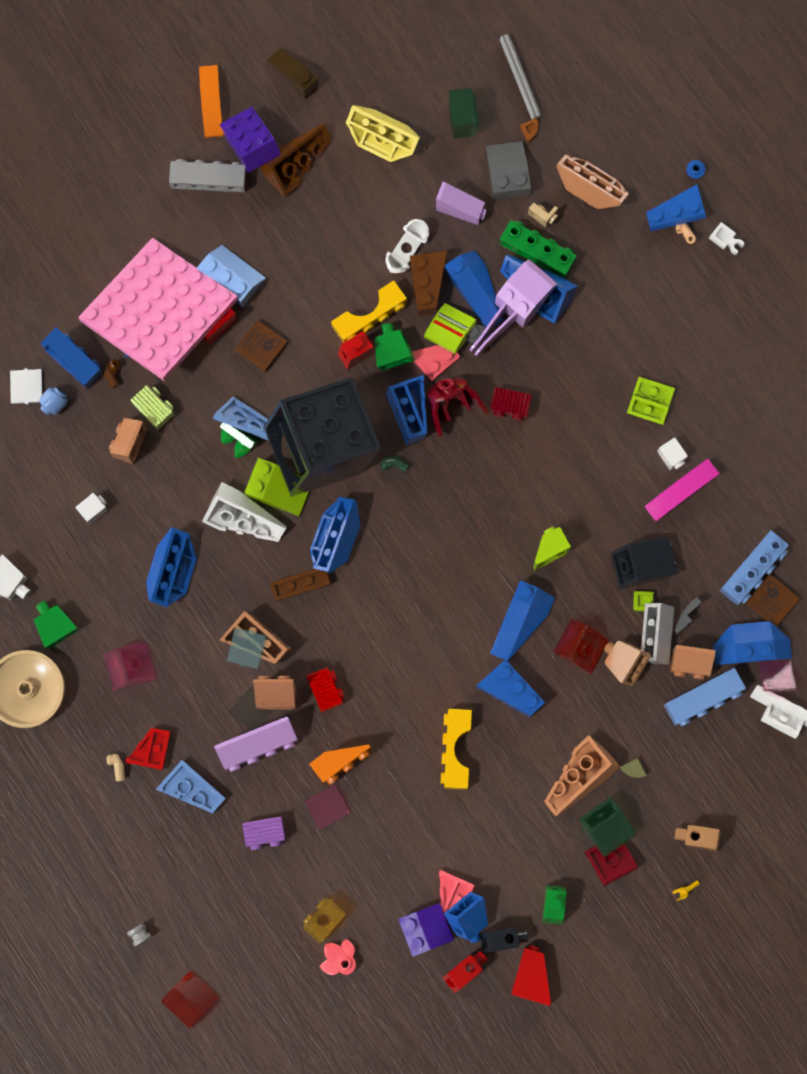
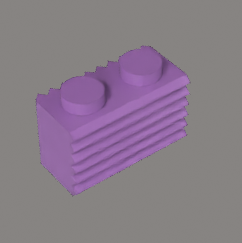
(264, 832)

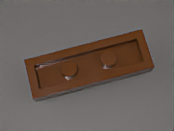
(299, 584)

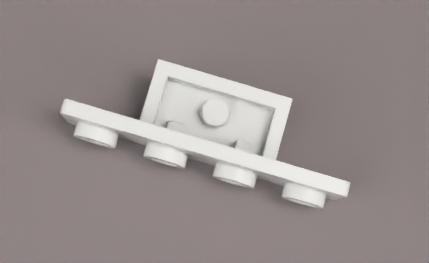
(781, 712)

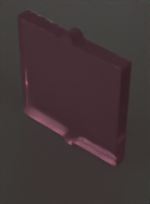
(777, 676)
(327, 807)

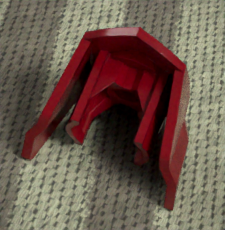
(447, 389)

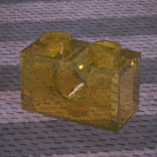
(335, 916)

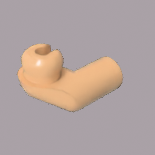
(687, 233)

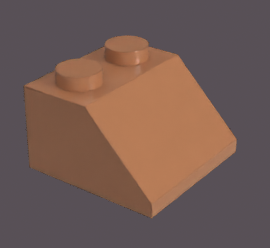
(128, 440)
(692, 662)

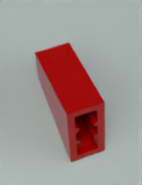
(532, 977)

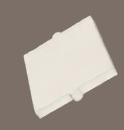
(26, 386)

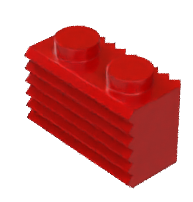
(324, 689)

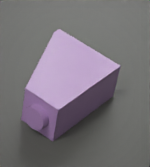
(460, 204)

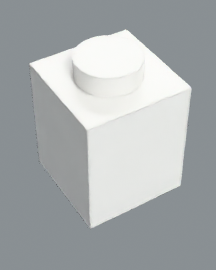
(672, 454)
(92, 508)

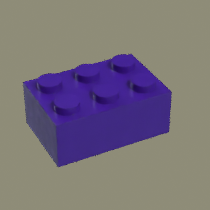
(250, 139)

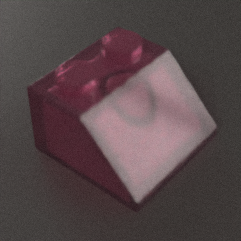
(129, 666)

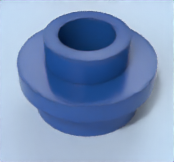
(695, 174)

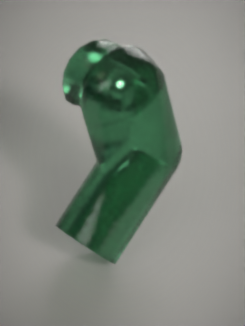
(392, 461)

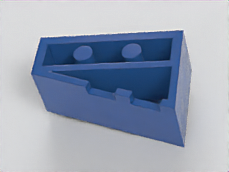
(71, 357)
(408, 406)
(511, 689)

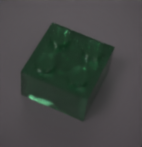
(463, 113)

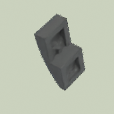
(684, 619)

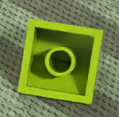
(552, 546)

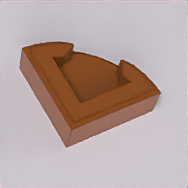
(530, 129)

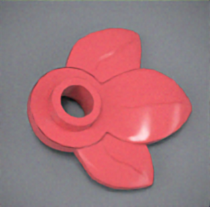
(336, 956)

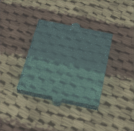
(246, 648)

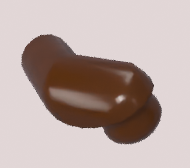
(110, 373)

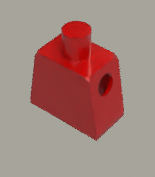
(356, 350)
(459, 977)

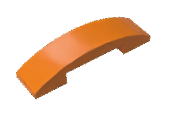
(210, 101)

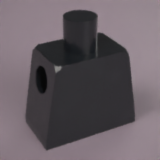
(495, 940)

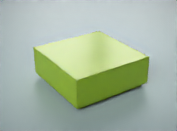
(640, 599)

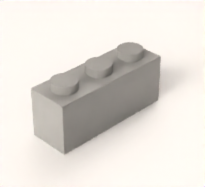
(657, 632)

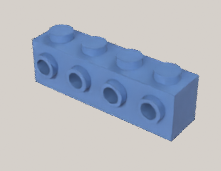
(754, 567)
(704, 697)

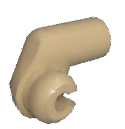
(118, 766)

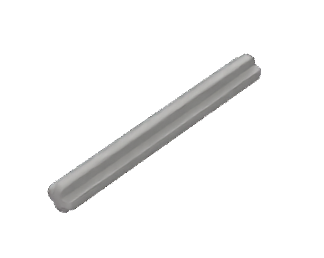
(520, 76)

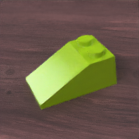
(269, 488)

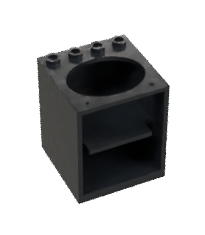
(325, 436)

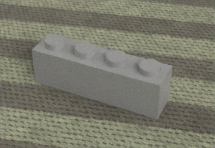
(207, 176)

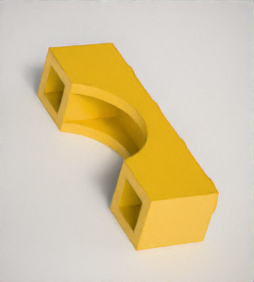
(390, 300)
(455, 774)

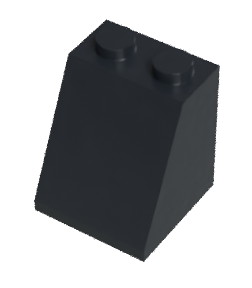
(644, 562)

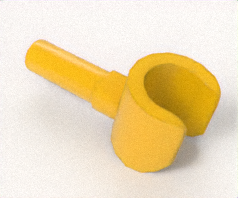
(684, 891)

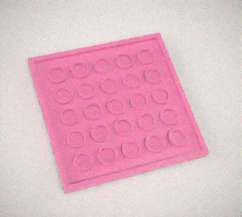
(158, 309)

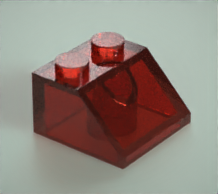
(581, 646)
(189, 999)

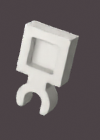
(724, 237)

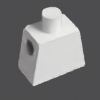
(11, 580)

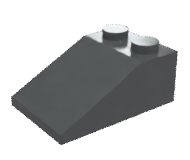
(508, 170)

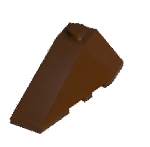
(295, 159)

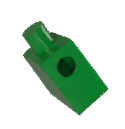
(392, 348)
(53, 625)
(554, 905)

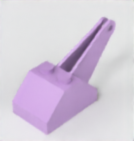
(518, 298)

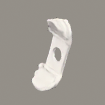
(415, 233)

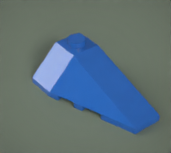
(558, 299)

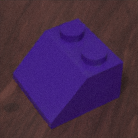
(426, 929)

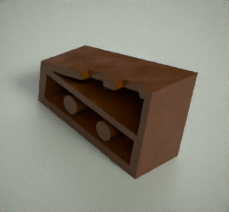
(427, 279)

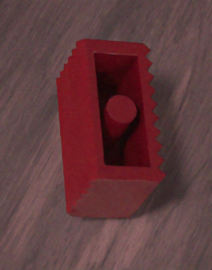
(510, 404)

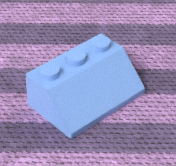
(232, 273)

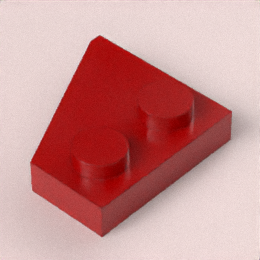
(151, 750)

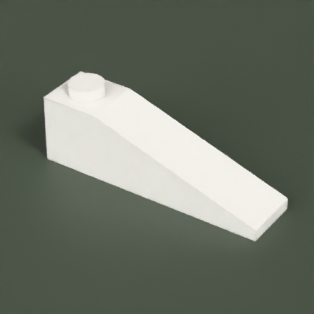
(237, 512)

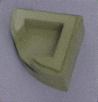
(633, 769)

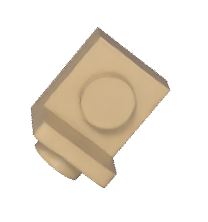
(540, 214)

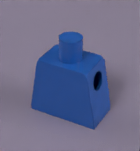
(468, 917)

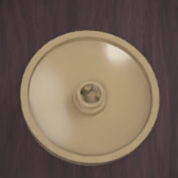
(29, 689)

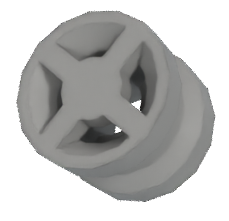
(139, 934)

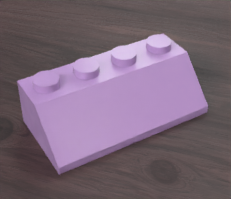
(256, 743)

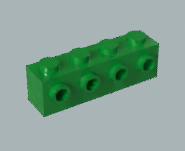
(537, 249)

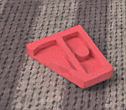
(434, 360)
(452, 889)

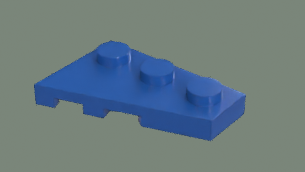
(677, 210)

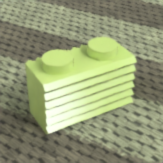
(152, 407)

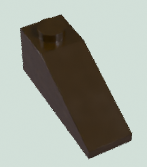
(294, 72)

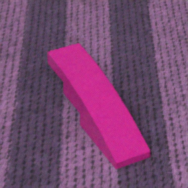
(682, 489)

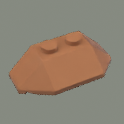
(590, 183)

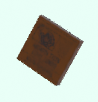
(261, 346)
(772, 600)

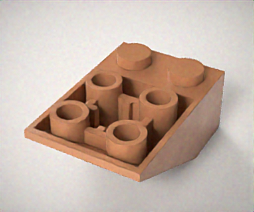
(275, 693)

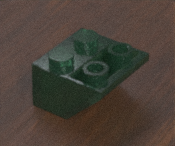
(607, 827)

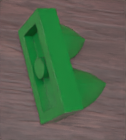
(244, 442)

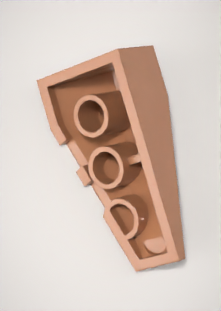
(584, 772)

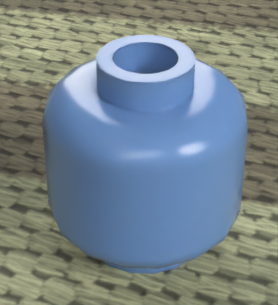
(53, 401)

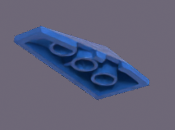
(473, 282)
(524, 615)

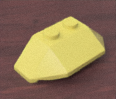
(381, 134)

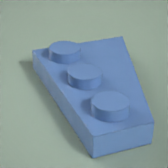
(242, 417)
(191, 788)

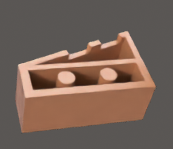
(274, 648)

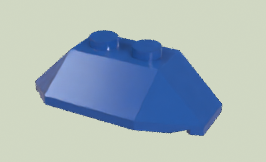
(335, 535)
(171, 568)
(751, 644)

